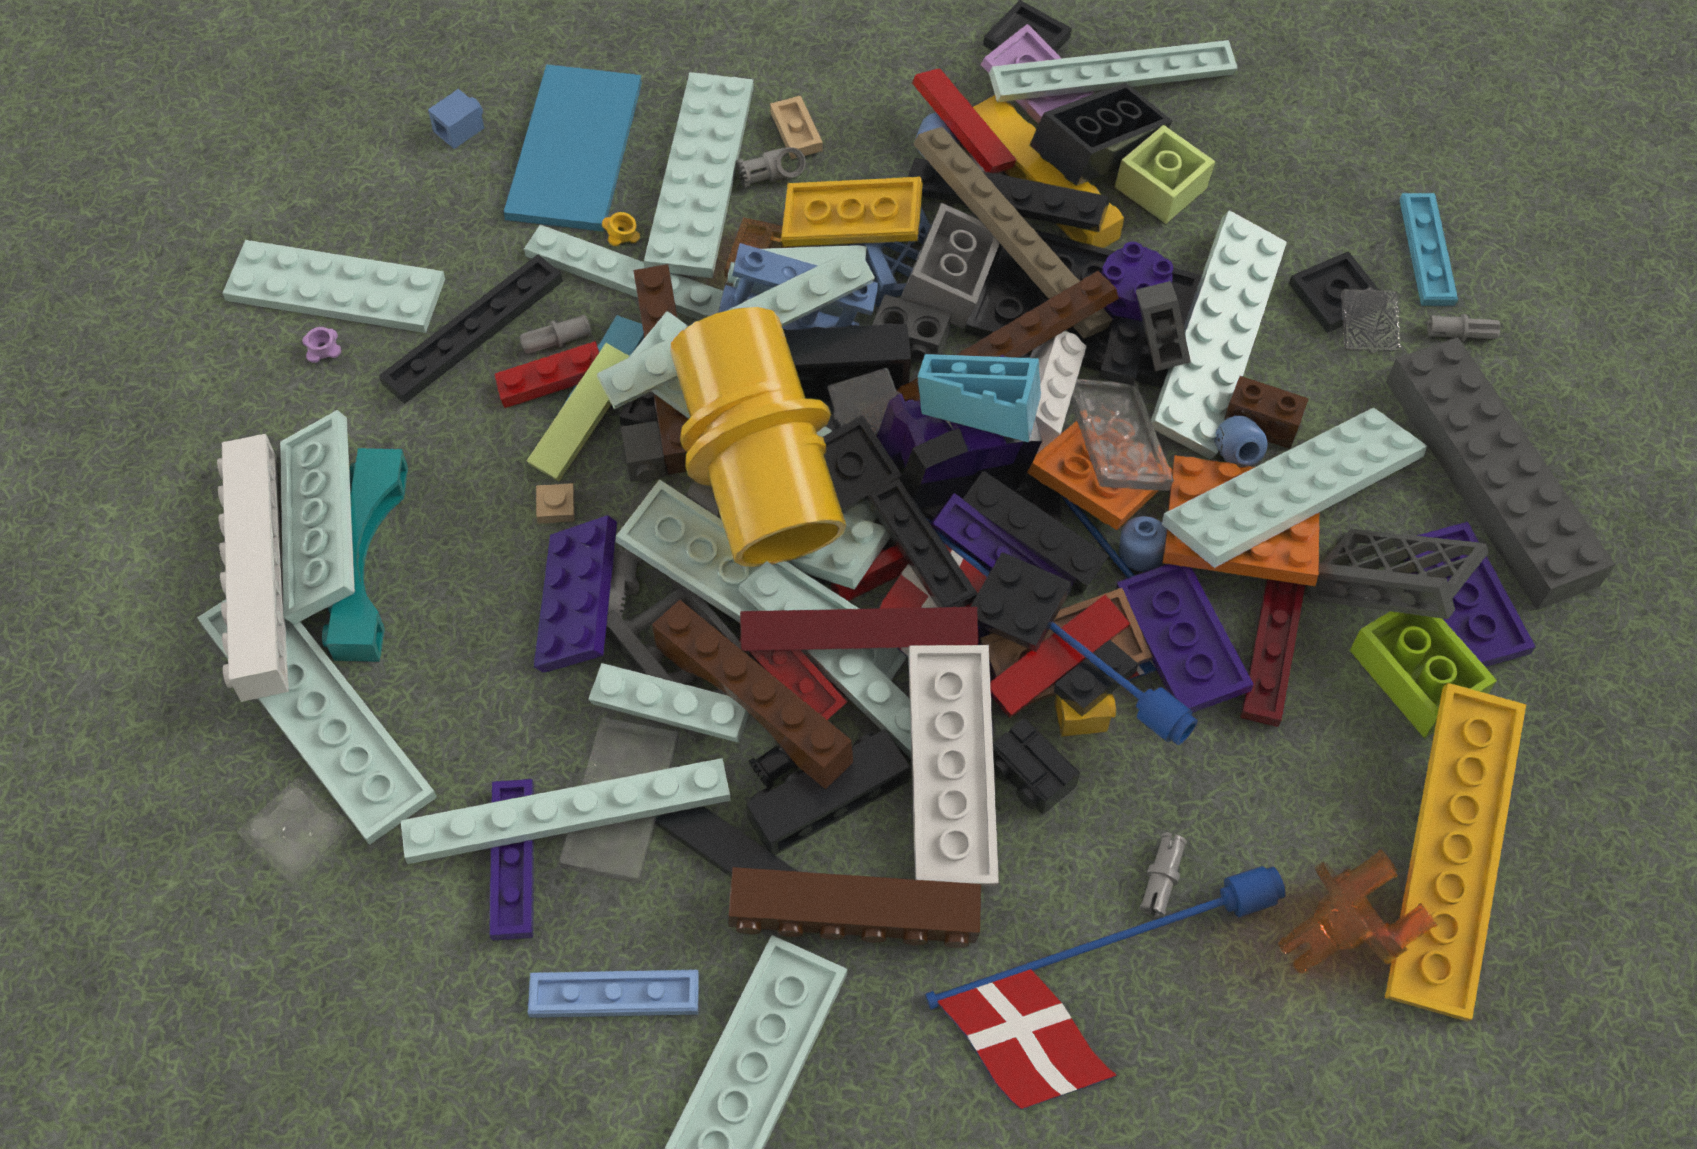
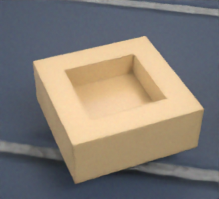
(555, 503)

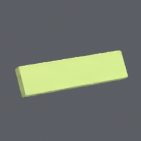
(576, 419)

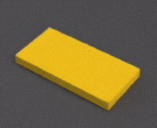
(852, 211)

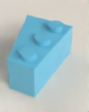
(982, 392)

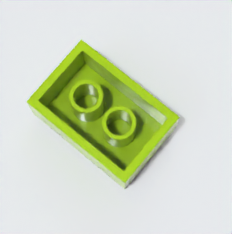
(1414, 660)

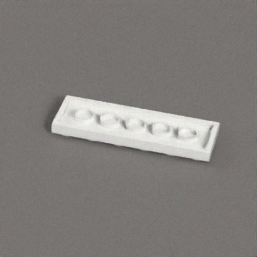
(952, 764)

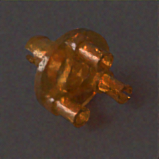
(1348, 920)

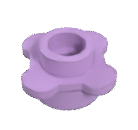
(317, 337)

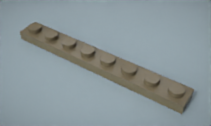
(1003, 221)

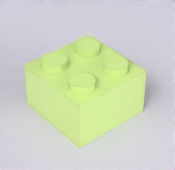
(1164, 174)

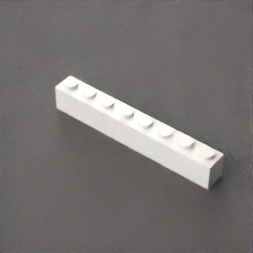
(252, 569)

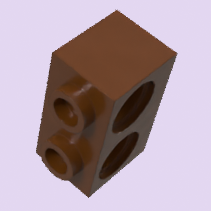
(1271, 408)

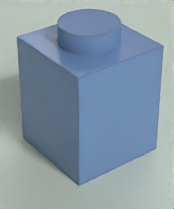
(456, 118)

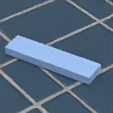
(613, 993)

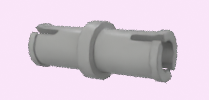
(1163, 875)

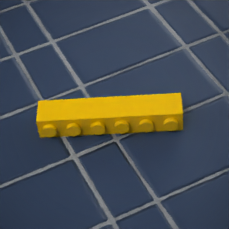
(1016, 136)

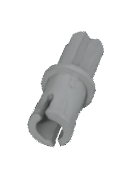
(1462, 327)
(555, 334)

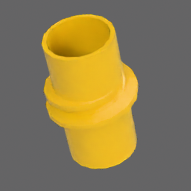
(756, 437)

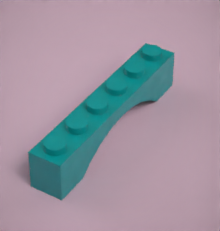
(377, 487)

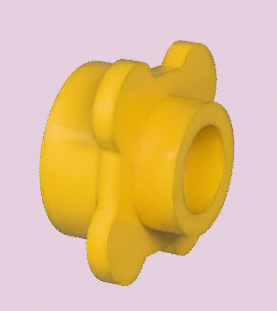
(623, 222)

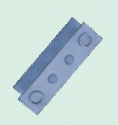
(774, 269)

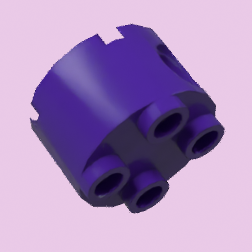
(1130, 270)

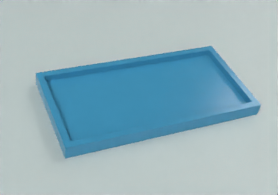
(573, 148)

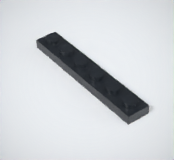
(1028, 197)
(470, 329)

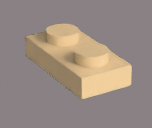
(796, 126)

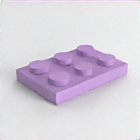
(1029, 47)

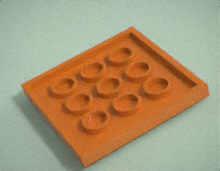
(1285, 557)

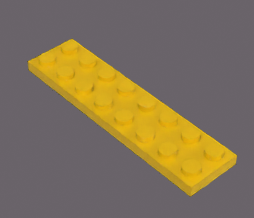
(1458, 849)

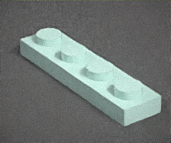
(668, 702)

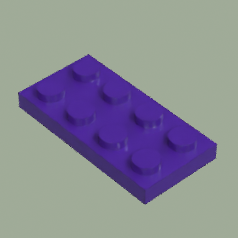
(576, 595)
(1483, 610)
(1185, 637)

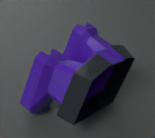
(949, 459)

